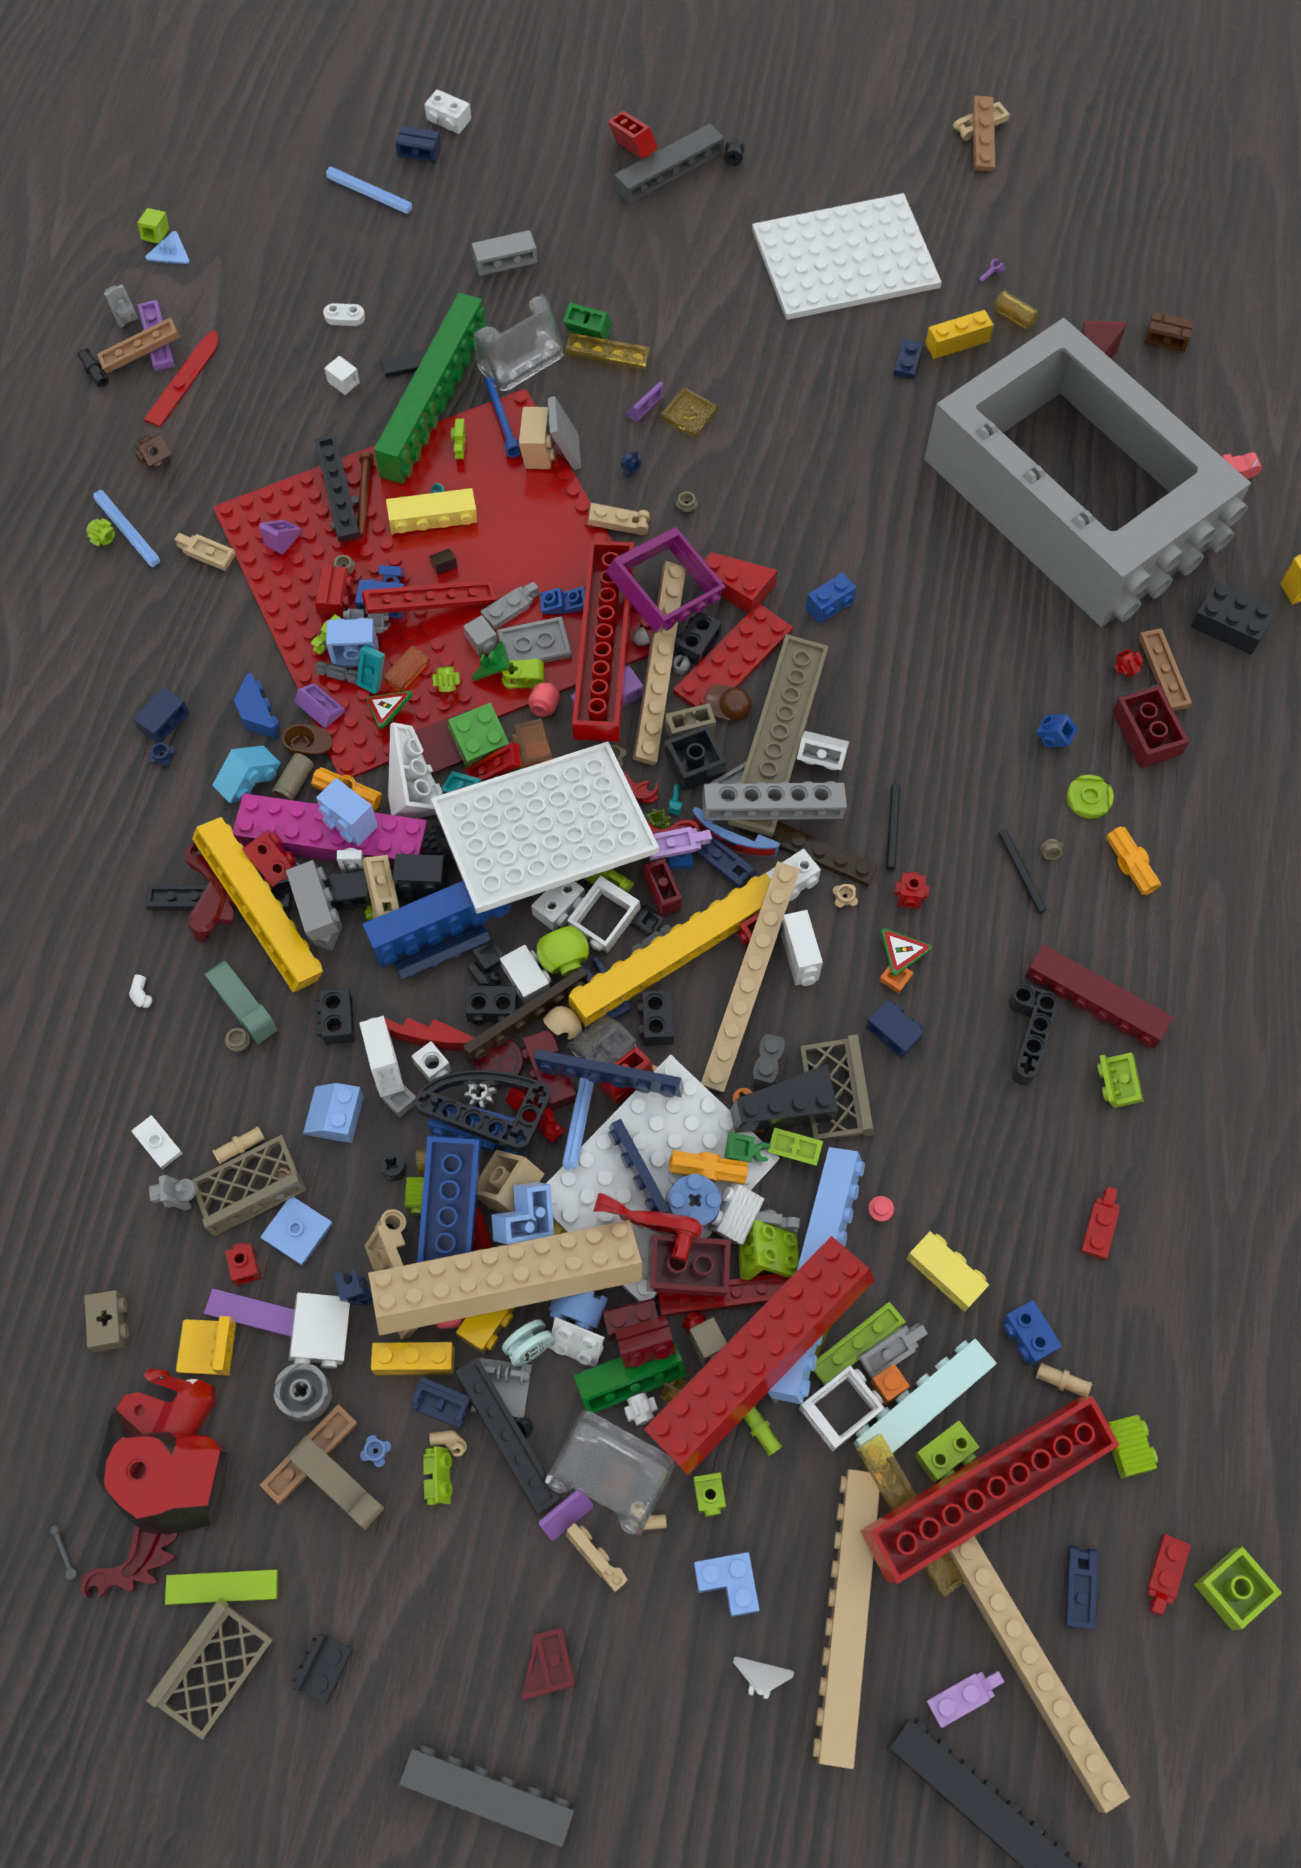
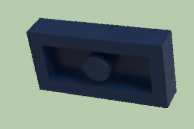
(908, 359)

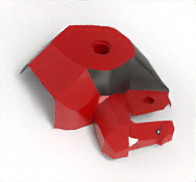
(156, 1460)

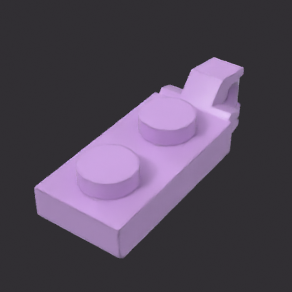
(680, 842)
(963, 1697)

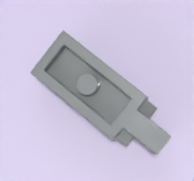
(510, 605)
(891, 1349)

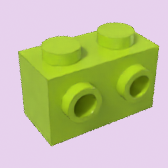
(946, 1452)

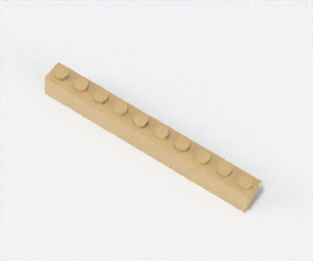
(847, 1624)
(1039, 1677)

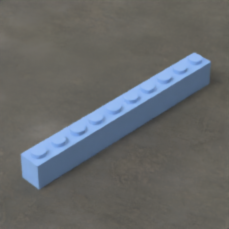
(828, 1218)

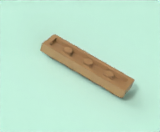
(983, 133)
(138, 345)
(1165, 668)
(327, 1436)

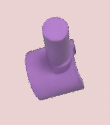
(998, 270)

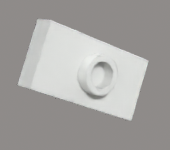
(156, 1142)

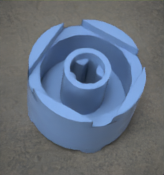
(699, 1188)
(582, 1308)

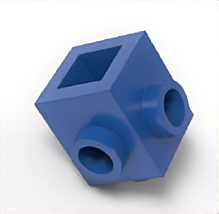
(1056, 730)

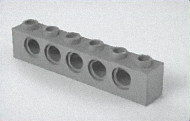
(764, 808)

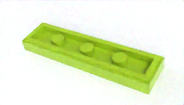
(861, 1338)
(224, 1585)

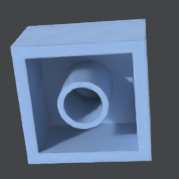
(347, 638)
(346, 812)

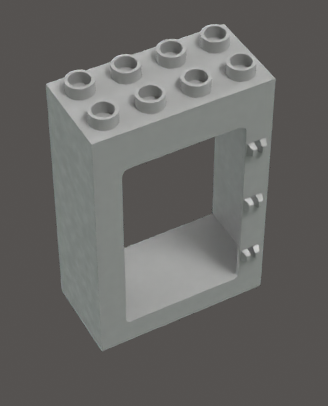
(1093, 566)

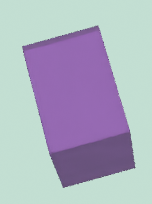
(279, 534)

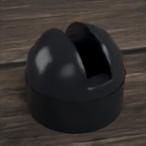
(525, 1426)

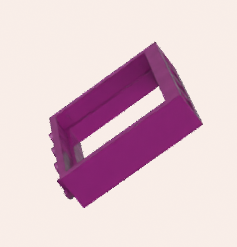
(691, 562)

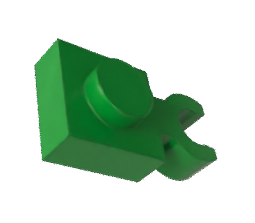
(742, 1148)

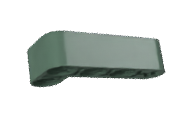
(241, 1002)

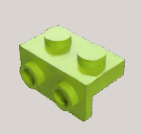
(1120, 1080)

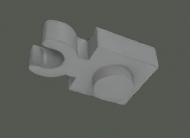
(400, 1101)
(771, 1217)

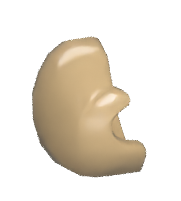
(563, 1020)

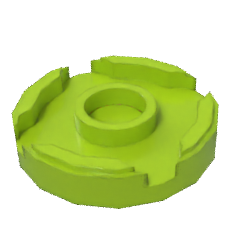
(1089, 796)

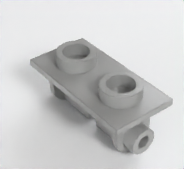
(378, 619)

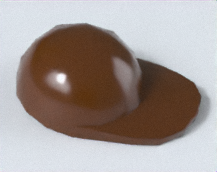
(728, 702)
(306, 740)

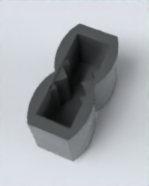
(768, 1061)

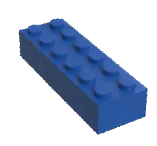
(425, 923)
(449, 1197)

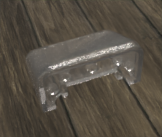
(522, 348)
(612, 1470)

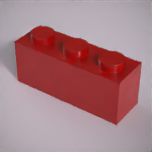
(633, 134)

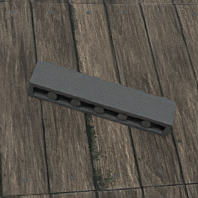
(669, 163)
(487, 1796)

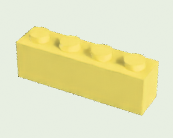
(431, 510)

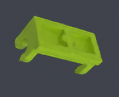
(795, 1146)

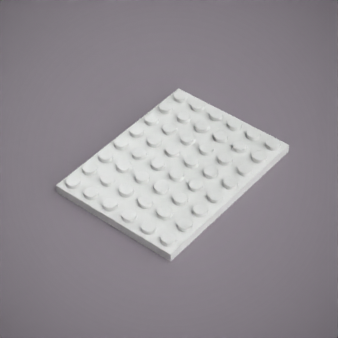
(845, 256)
(543, 826)
(657, 1127)

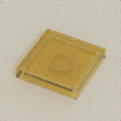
(689, 412)

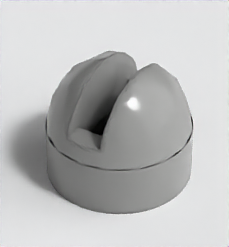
(640, 637)
(684, 667)

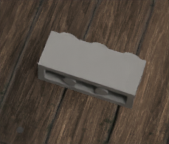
(504, 252)
(313, 900)

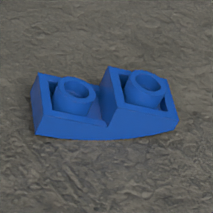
(560, 602)

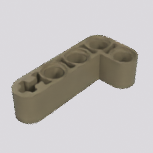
(335, 1482)

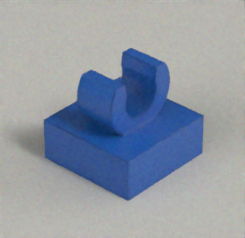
(391, 572)
(681, 861)

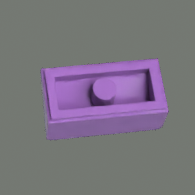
(645, 403)
(318, 704)
(565, 1515)

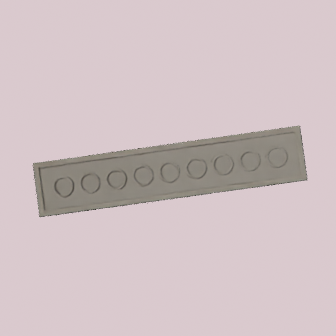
(783, 720)

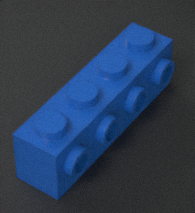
(441, 1129)

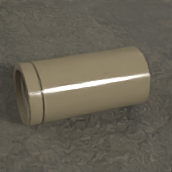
(293, 777)

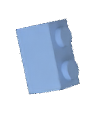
(334, 1112)

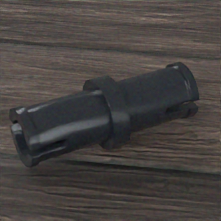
(93, 367)

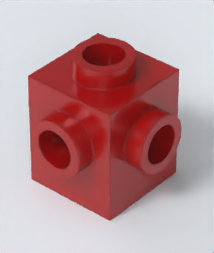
(911, 890)

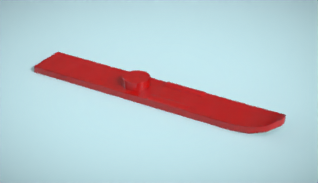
(183, 380)

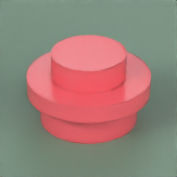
(881, 1208)

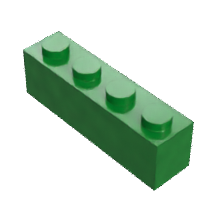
(614, 1383)

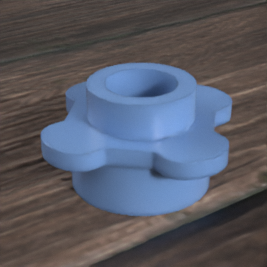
(374, 1443)

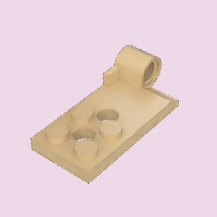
(383, 1247)

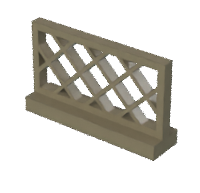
(858, 1085)
(253, 1204)
(189, 1655)

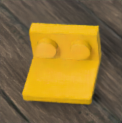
(206, 1346)

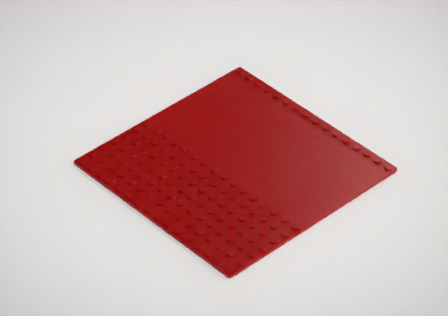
(525, 532)

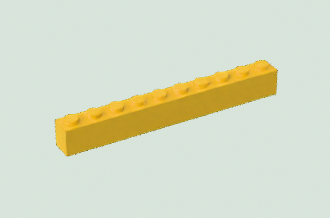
(668, 952)

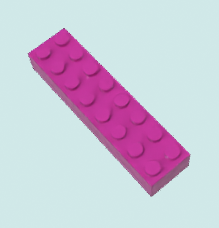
(307, 835)

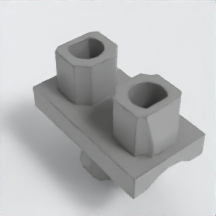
(120, 305)
(173, 1192)

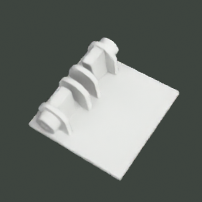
(576, 1342)

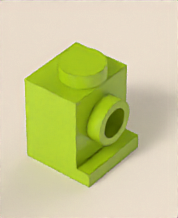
(709, 1482)

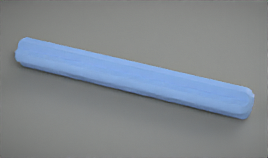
(369, 190)
(126, 528)
(577, 1124)

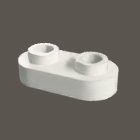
(344, 314)

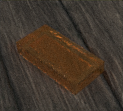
(406, 668)

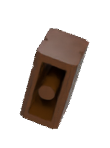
(1169, 331)

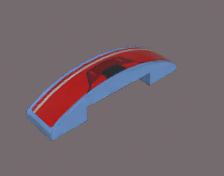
(760, 848)

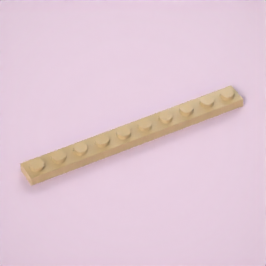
(659, 668)
(750, 977)

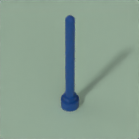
(512, 444)

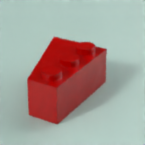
(744, 582)

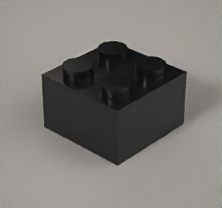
(695, 757)
(418, 876)

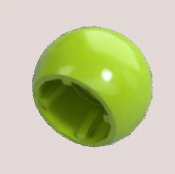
(563, 950)

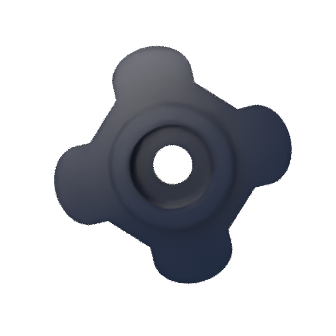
(630, 463)
(158, 749)

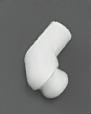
(137, 994)

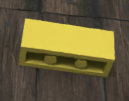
(948, 1271)

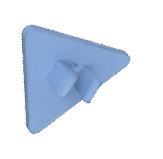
(169, 251)

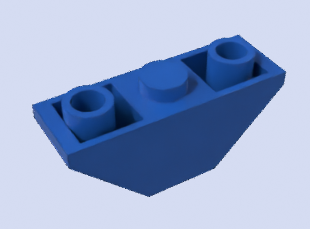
(255, 709)

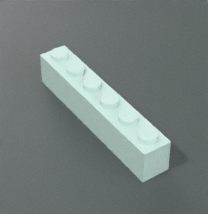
(930, 1397)

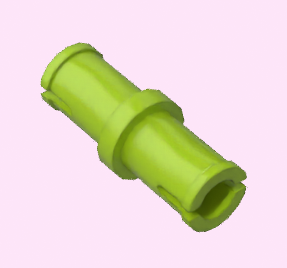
(762, 1431)

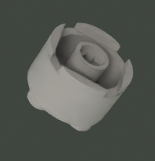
(289, 1398)

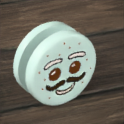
(527, 1342)

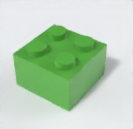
(477, 734)

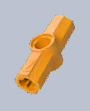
(323, 777)
(1133, 860)
(709, 1166)

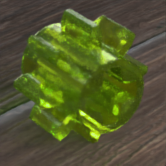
(658, 819)

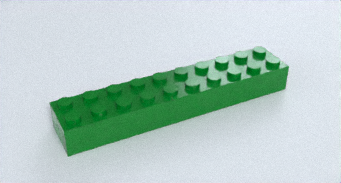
(429, 390)

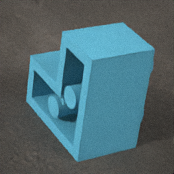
(243, 770)

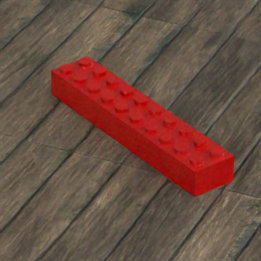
(602, 648)
(759, 1354)
(988, 1489)

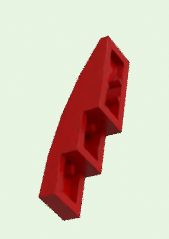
(440, 1034)

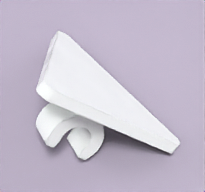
(762, 1676)

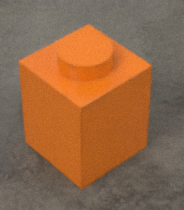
(889, 1384)

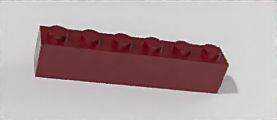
(1099, 997)

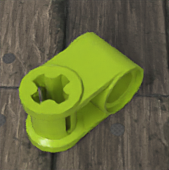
(524, 674)

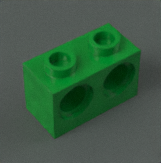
(587, 321)

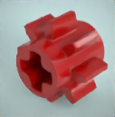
(1128, 663)

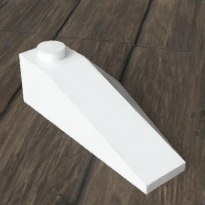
(409, 775)

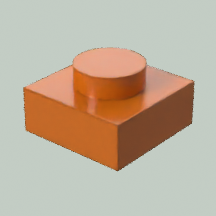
(897, 982)

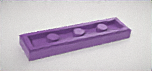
(150, 316)
(250, 1312)

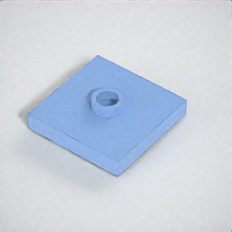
(296, 1230)

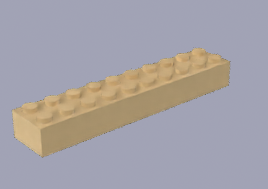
(505, 1277)

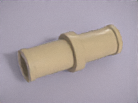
(238, 1145)
(1063, 1380)

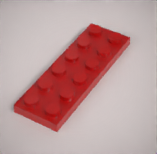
(735, 655)

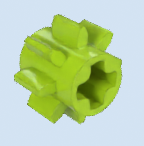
(100, 532)
(446, 679)

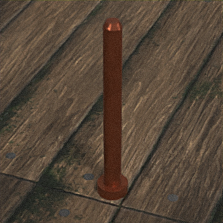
(366, 460)

